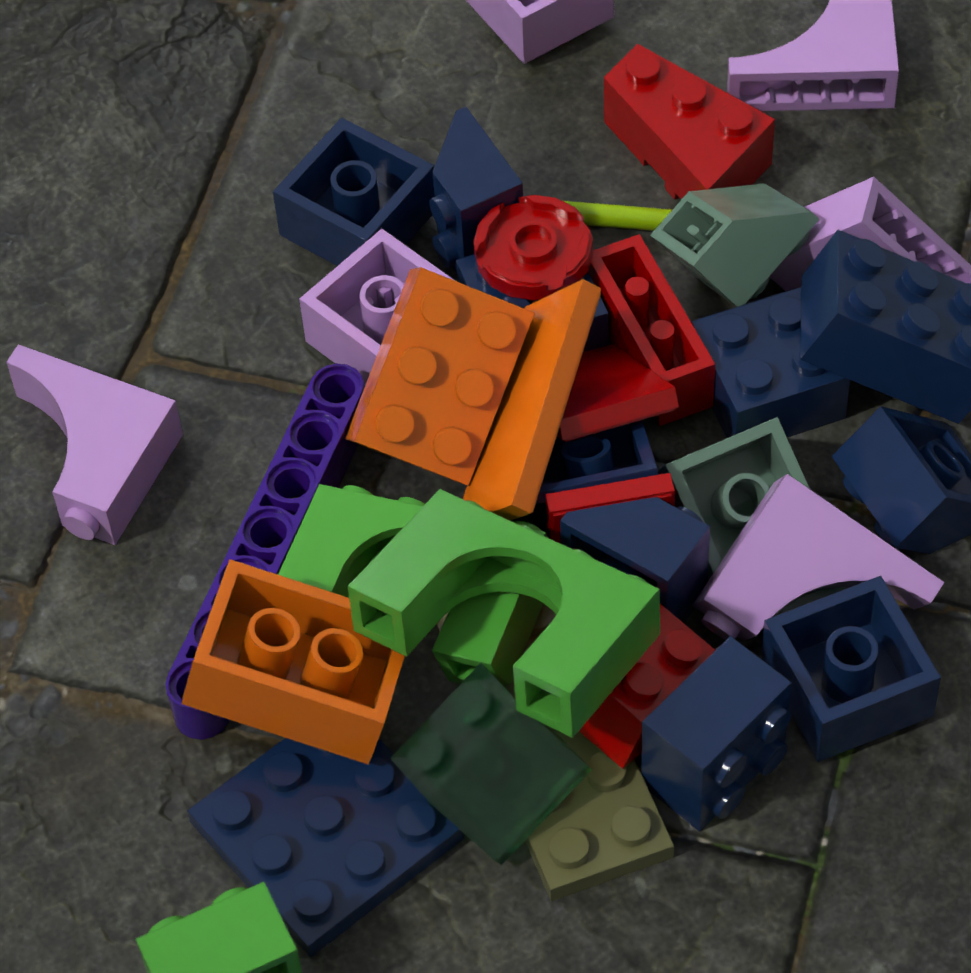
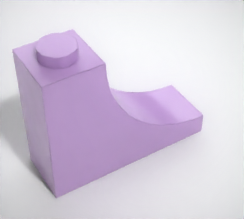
(835, 64)
(875, 215)
(114, 437)
(799, 547)

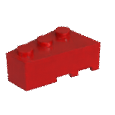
(685, 125)

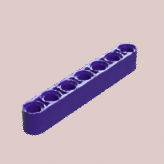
(273, 516)

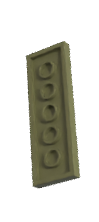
(602, 825)

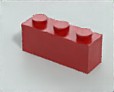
(652, 324)

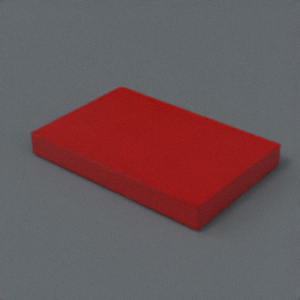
(613, 392)

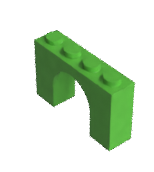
(352, 526)
(464, 551)

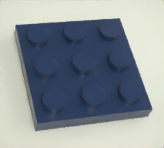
(323, 834)

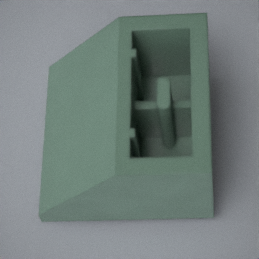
(734, 237)

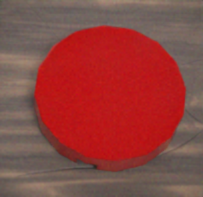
(533, 247)

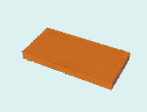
(534, 403)

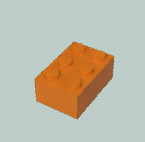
(439, 375)
(292, 664)

